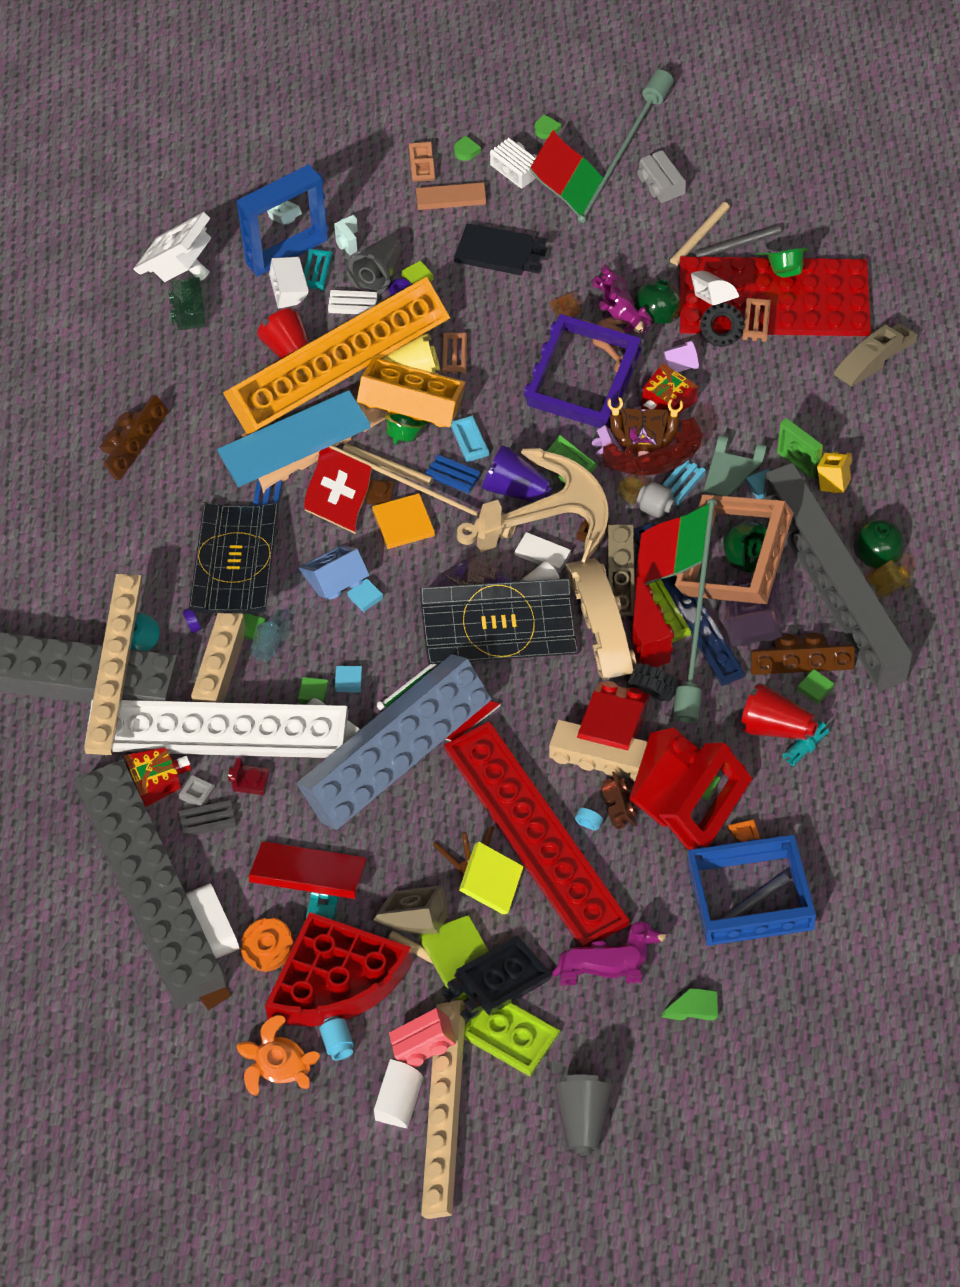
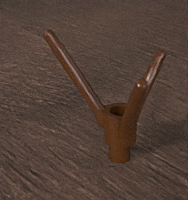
(462, 867)

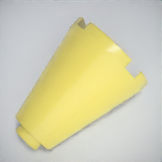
(416, 355)

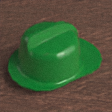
(787, 262)
(403, 428)

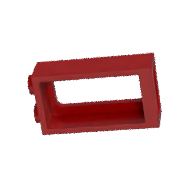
(678, 808)

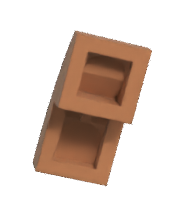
(421, 161)

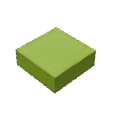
(416, 272)

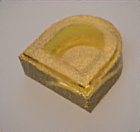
(629, 489)

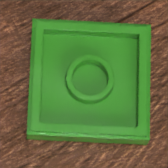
(799, 448)

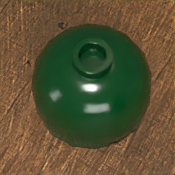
(659, 301)
(744, 542)
(879, 543)

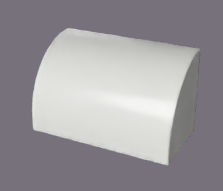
(288, 281)
(712, 288)
(398, 1094)

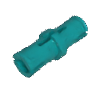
(802, 747)

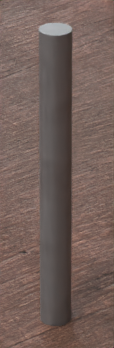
(738, 242)
(757, 898)

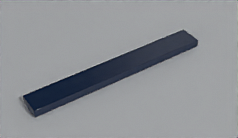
(710, 639)

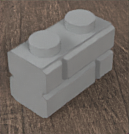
(661, 177)

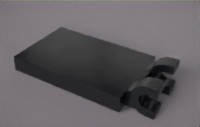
(500, 250)
(497, 978)

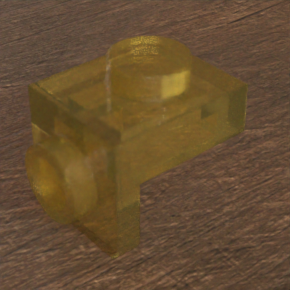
(889, 578)

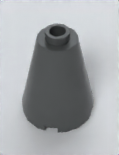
(375, 265)
(583, 1110)

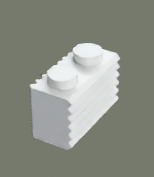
(513, 162)

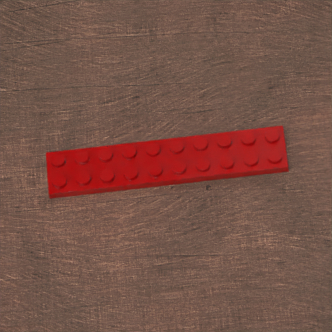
(536, 835)

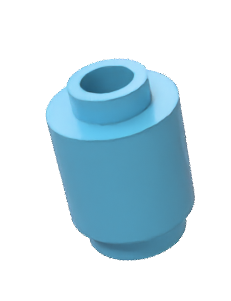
(337, 1038)

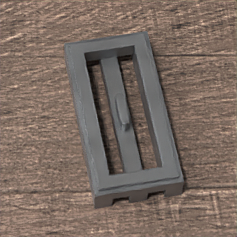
(207, 809)

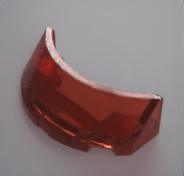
(660, 460)

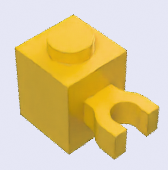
(834, 472)

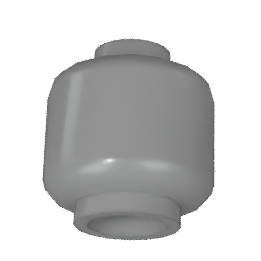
(656, 499)

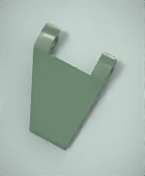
(730, 471)

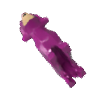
(619, 301)
(610, 960)

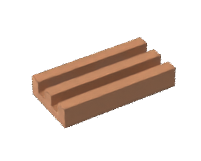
(755, 333)
(454, 368)

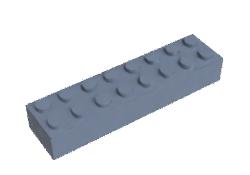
(394, 741)

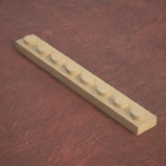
(113, 665)
(443, 1120)

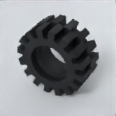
(736, 324)
(653, 682)

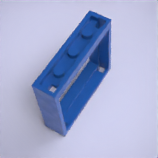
(271, 196)
(755, 925)

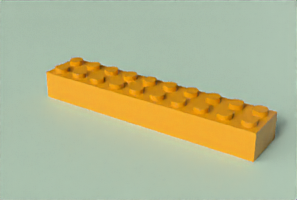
(336, 355)

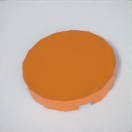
(267, 944)

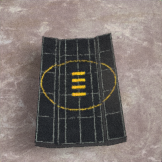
(234, 559)
(498, 620)

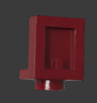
(248, 778)

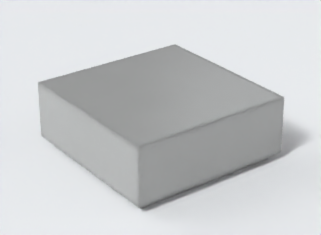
(197, 791)

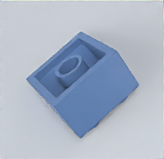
(335, 571)

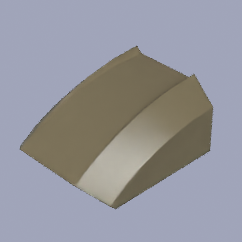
(415, 910)

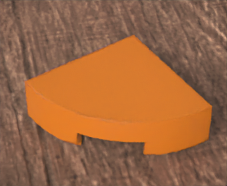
(744, 831)

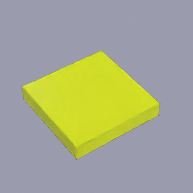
(491, 878)

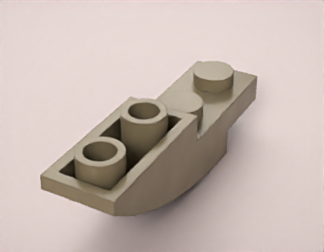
(873, 351)
(622, 566)

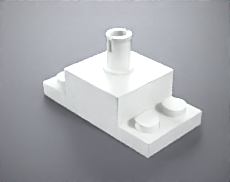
(177, 250)

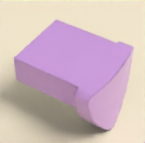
(681, 357)

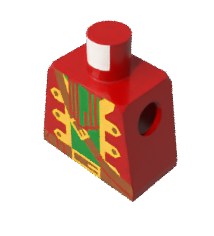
(667, 385)
(156, 773)

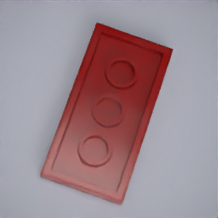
(307, 870)

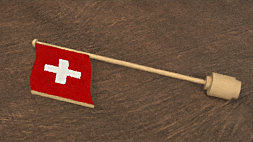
(342, 485)

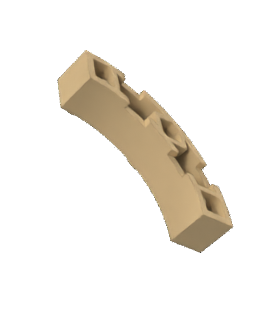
(603, 617)

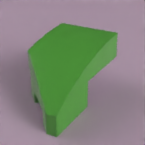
(694, 1004)

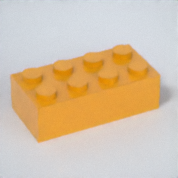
(411, 392)

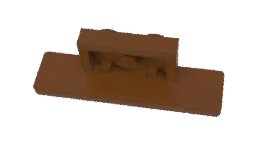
(131, 435)
(802, 654)

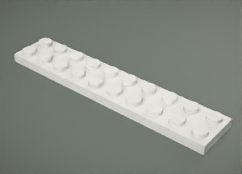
(230, 728)

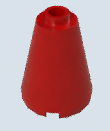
(284, 332)
(776, 716)

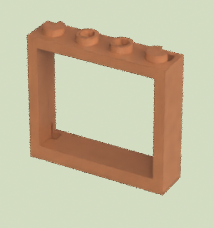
(770, 554)

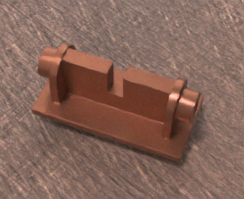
(624, 810)

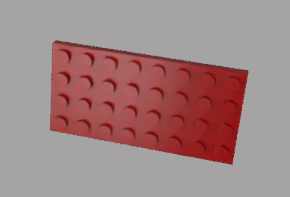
(820, 301)

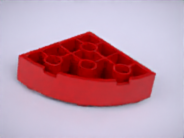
(335, 973)

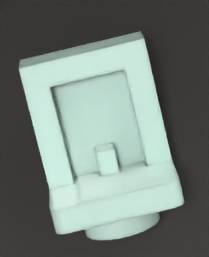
(284, 213)
(344, 234)

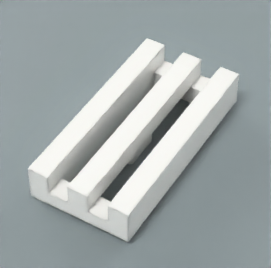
(351, 300)

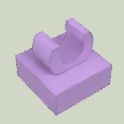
(606, 438)

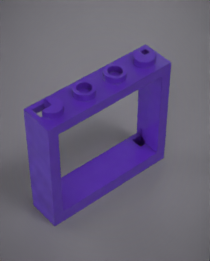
(568, 410)

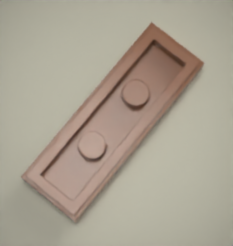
(450, 196)

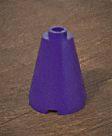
(516, 477)

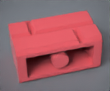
(422, 1038)

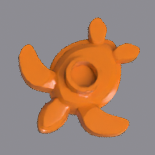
(276, 1058)

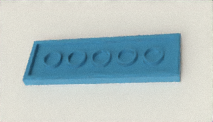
(293, 438)

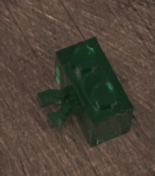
(188, 304)

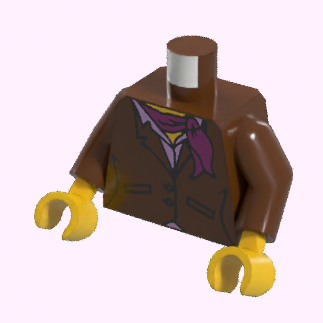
(644, 428)

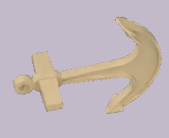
(580, 495)

